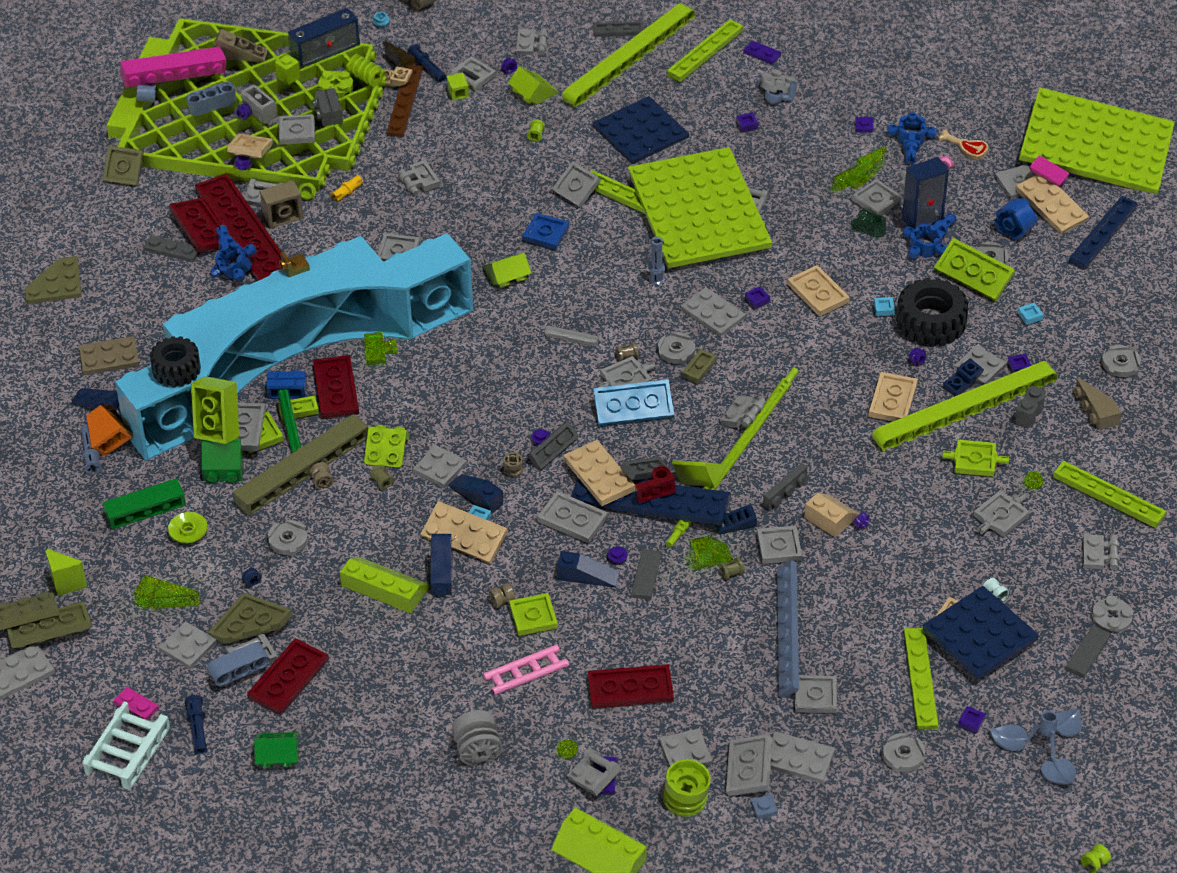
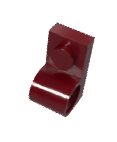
(660, 485)

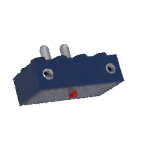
(324, 37)
(924, 192)

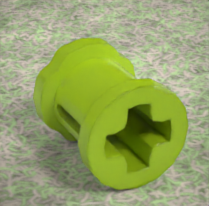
(536, 130)

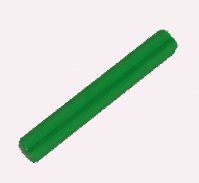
(289, 420)

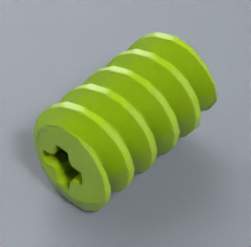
(364, 70)

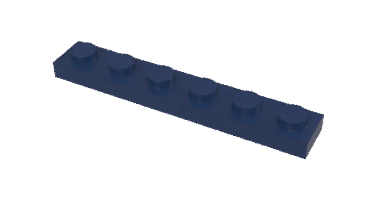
(1103, 232)

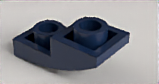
(963, 378)

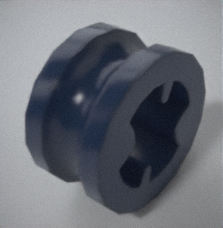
(251, 577)

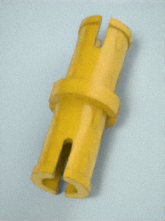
(346, 188)

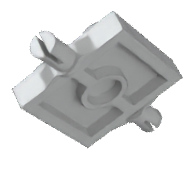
(626, 372)
(1001, 513)

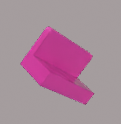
(1049, 171)

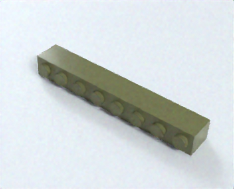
(297, 466)

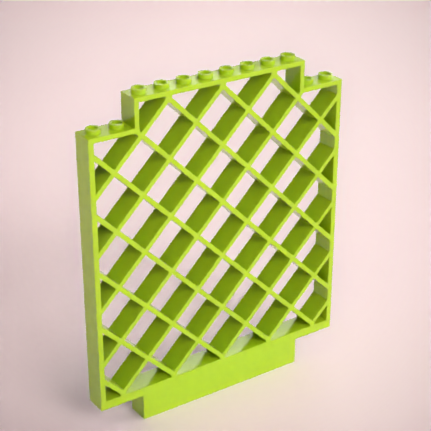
(132, 114)

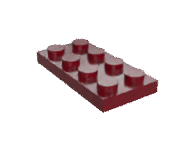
(197, 222)
(336, 386)
(287, 676)
(630, 686)

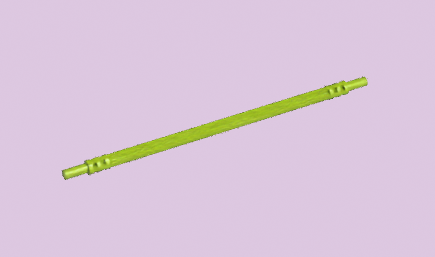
(741, 444)

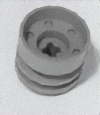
(476, 737)

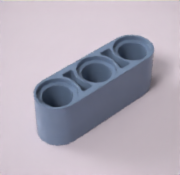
(211, 98)
(238, 663)

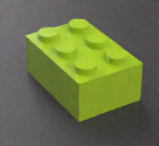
(215, 410)

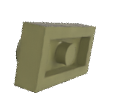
(699, 366)

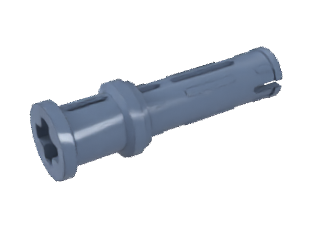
(657, 268)
(90, 456)

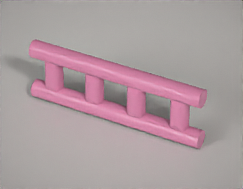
(522, 679)

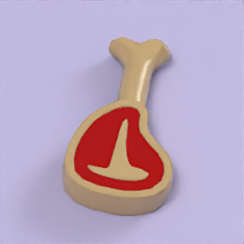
(972, 149)

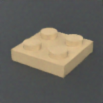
(249, 145)

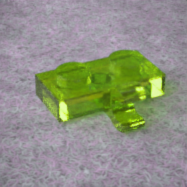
(376, 348)

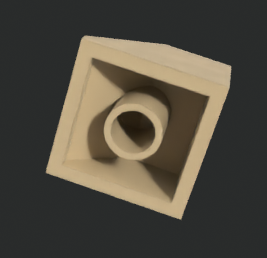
(829, 513)

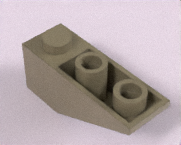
(239, 48)
(1101, 408)

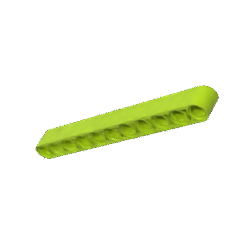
(626, 55)
(963, 405)

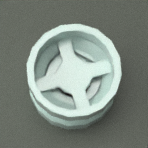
(997, 590)

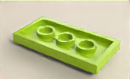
(974, 269)

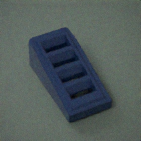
(745, 523)

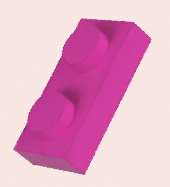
(138, 704)

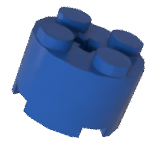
(1015, 218)

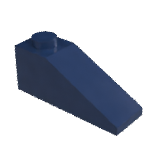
(479, 492)
(582, 569)

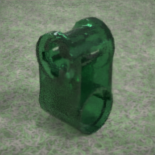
(871, 224)

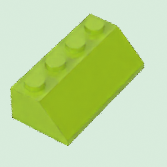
(382, 584)
(598, 845)

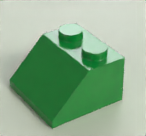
(222, 461)
(276, 748)

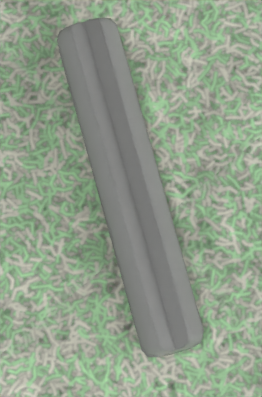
(572, 336)

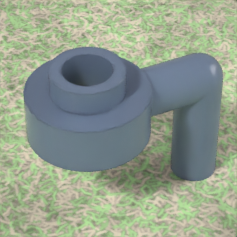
(774, 98)

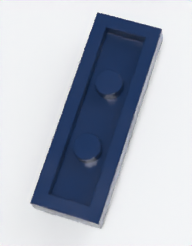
(95, 397)

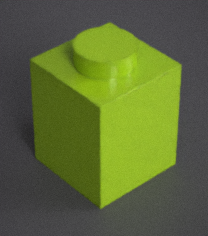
(287, 69)
(457, 86)

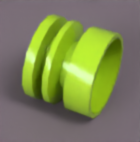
(686, 787)

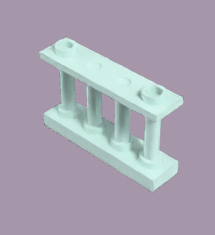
(138, 759)

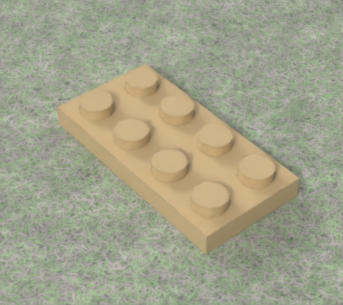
(1052, 203)
(599, 472)
(469, 532)

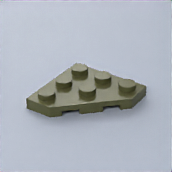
(56, 282)
(249, 618)

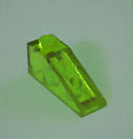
(163, 594)

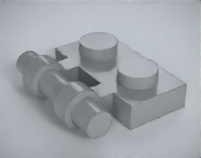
(526, 39)
(424, 177)
(742, 412)
(1094, 552)

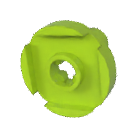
(341, 78)

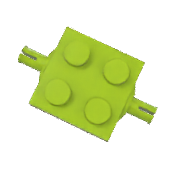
(975, 457)

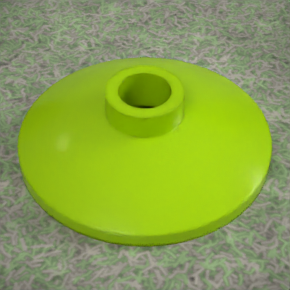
(187, 521)

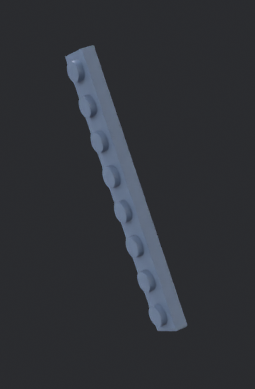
(787, 629)

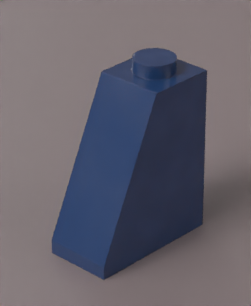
(441, 564)

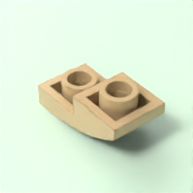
(397, 77)

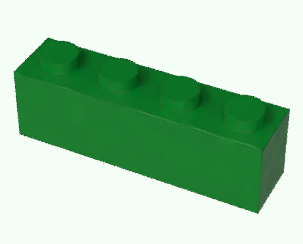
(144, 504)

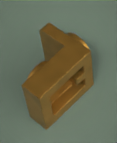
(294, 265)

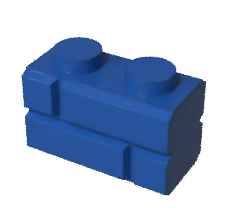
(293, 381)

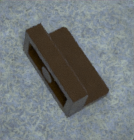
(397, 55)

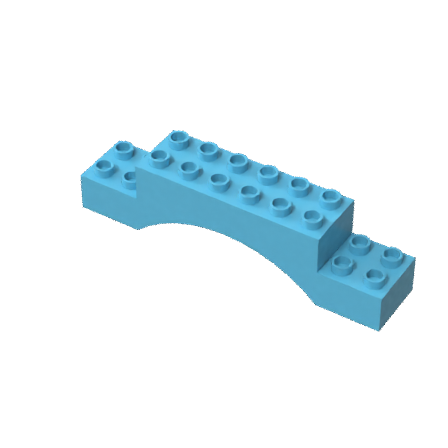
(282, 316)

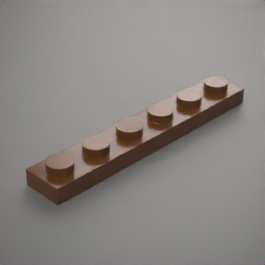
(404, 103)

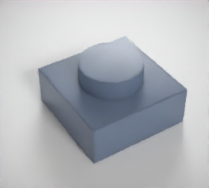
(764, 806)

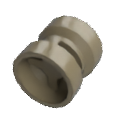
(513, 465)
(321, 474)
(501, 595)

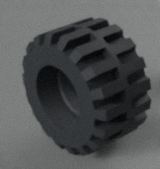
(175, 361)

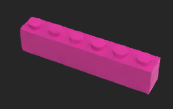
(172, 67)

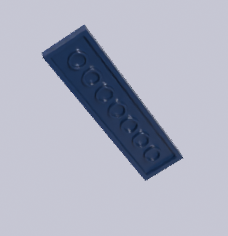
(686, 504)

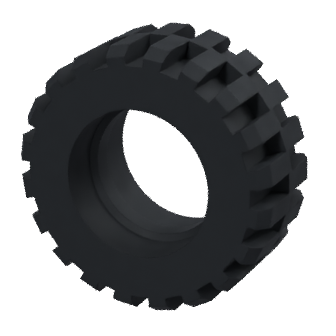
(927, 327)

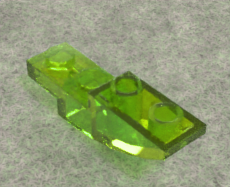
(865, 170)

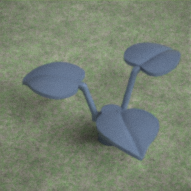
(1066, 723)

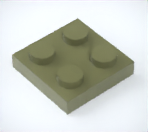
(123, 165)

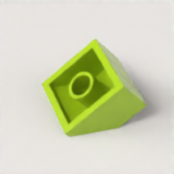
(531, 86)
(507, 269)

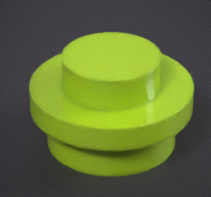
(307, 191)

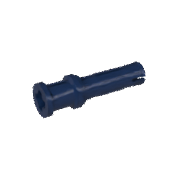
(422, 59)
(195, 717)

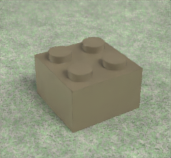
(281, 204)

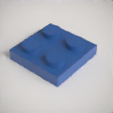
(545, 231)

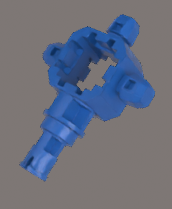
(910, 140)
(935, 234)
(229, 250)

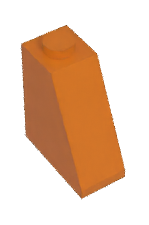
(106, 431)

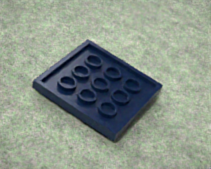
(640, 130)
(980, 632)

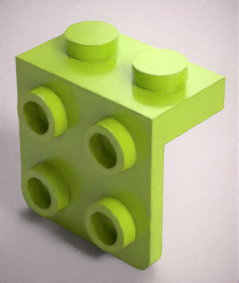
(385, 446)

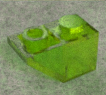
(708, 552)

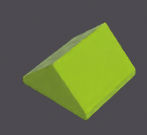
(698, 472)
(65, 572)

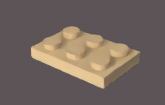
(818, 290)
(892, 397)

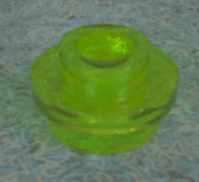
(1033, 475)
(567, 753)

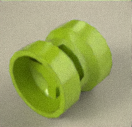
(1098, 856)

